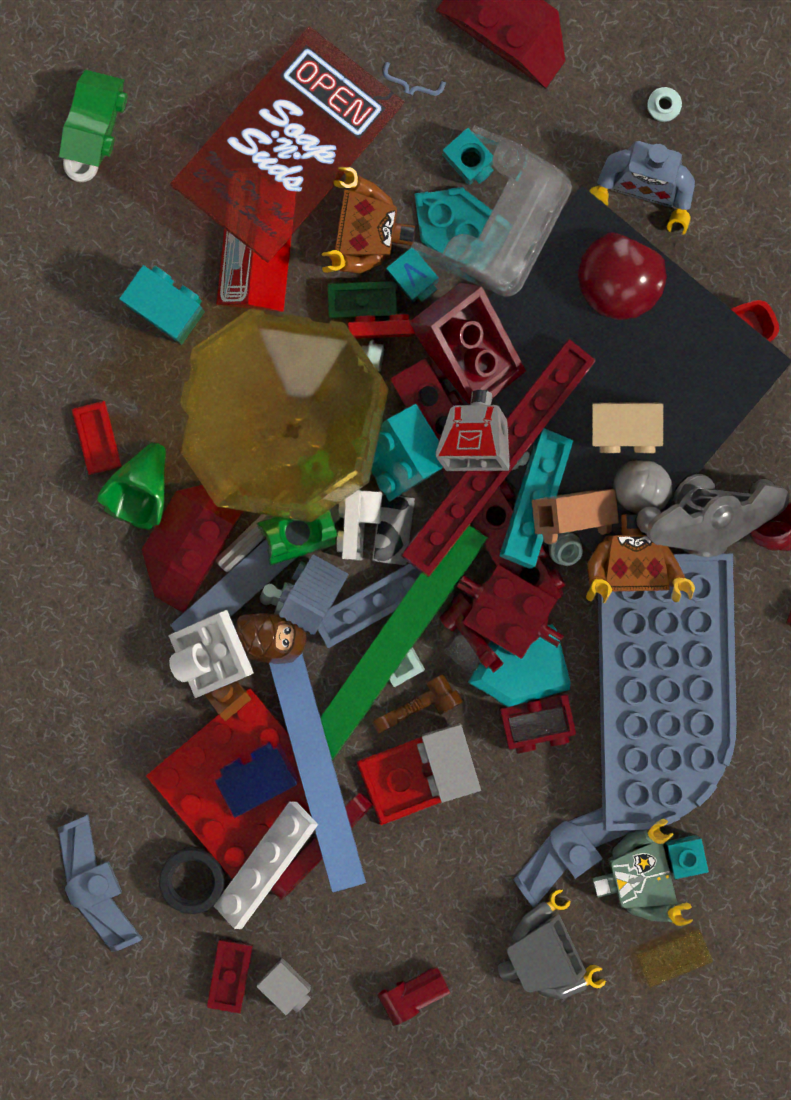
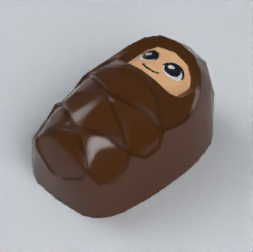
(270, 638)

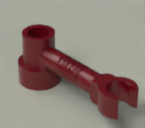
(454, 618)

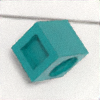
(466, 143)
(686, 857)

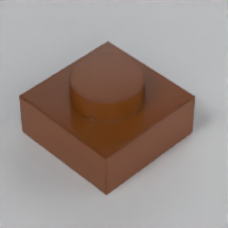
(228, 699)

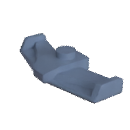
(568, 846)
(93, 886)

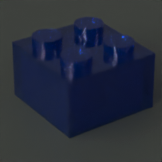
(257, 779)

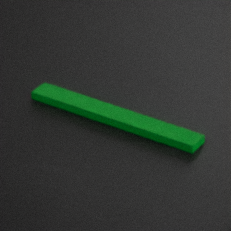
(397, 640)

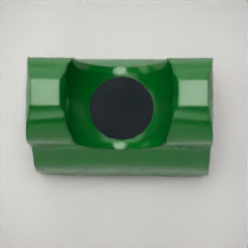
(296, 538)

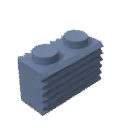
(312, 594)

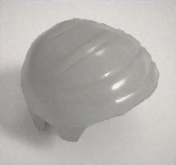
(642, 485)

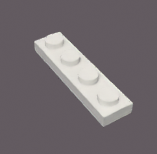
(265, 865)

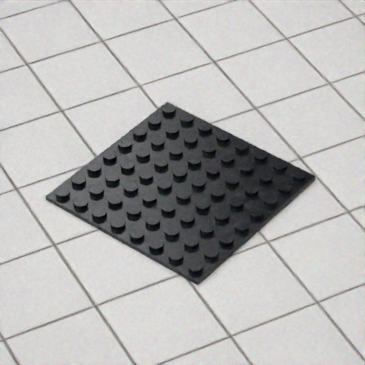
(679, 353)

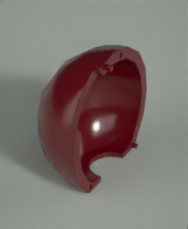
(621, 277)

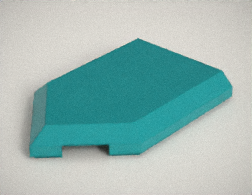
(449, 214)
(525, 679)

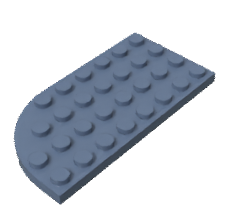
(666, 695)

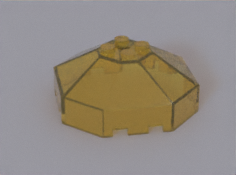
(256, 382)

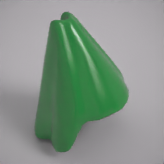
(137, 489)

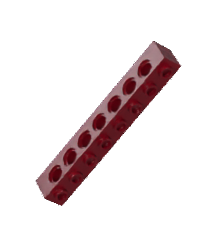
(410, 387)

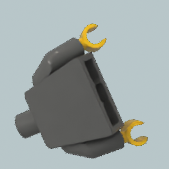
(546, 956)

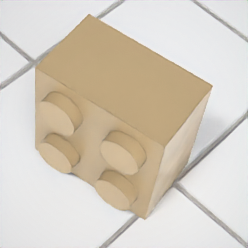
(627, 425)

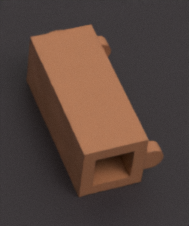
(574, 513)

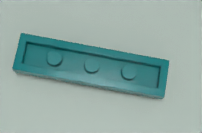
(539, 481)

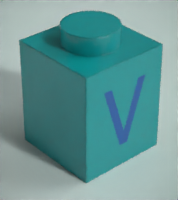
(413, 276)

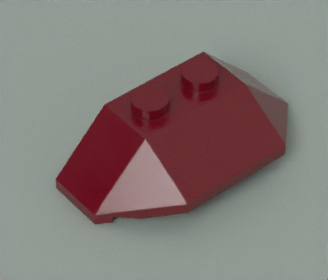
(516, 30)
(186, 545)

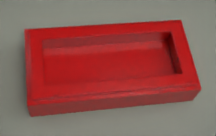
(96, 437)

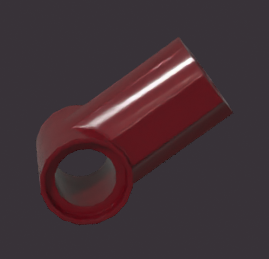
(411, 996)

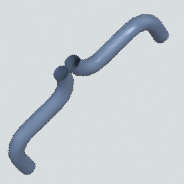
(406, 86)

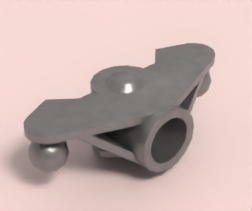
(709, 518)

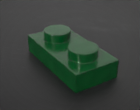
(362, 299)

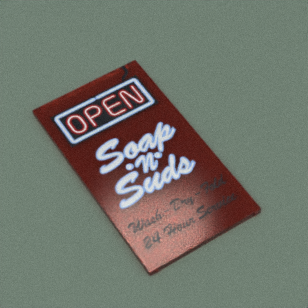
(286, 144)

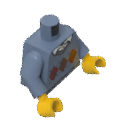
(650, 175)

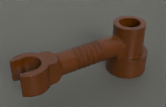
(439, 694)

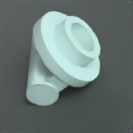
(271, 595)

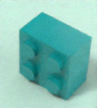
(162, 304)
(405, 453)

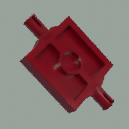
(510, 611)

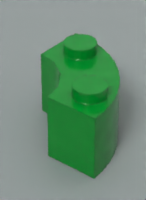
(92, 118)

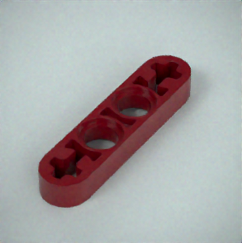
(312, 853)

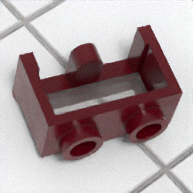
(538, 722)

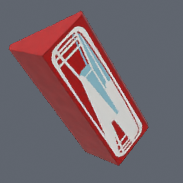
(249, 280)

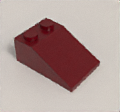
(468, 341)

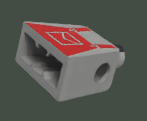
(475, 437)

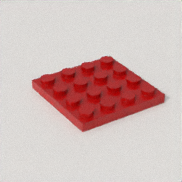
(190, 786)

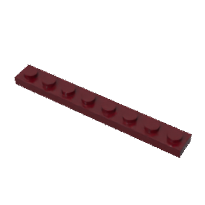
(477, 487)

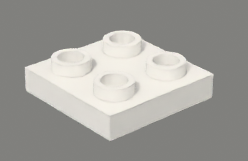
(357, 510)
(209, 655)

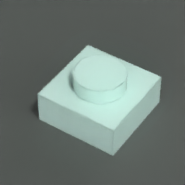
(408, 668)

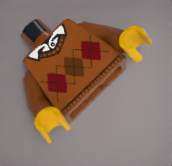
(365, 226)
(634, 564)

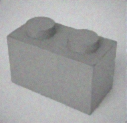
(450, 763)

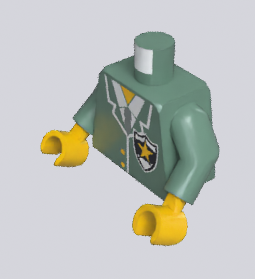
(643, 877)

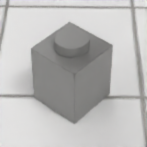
(285, 987)

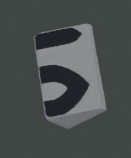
(394, 530)

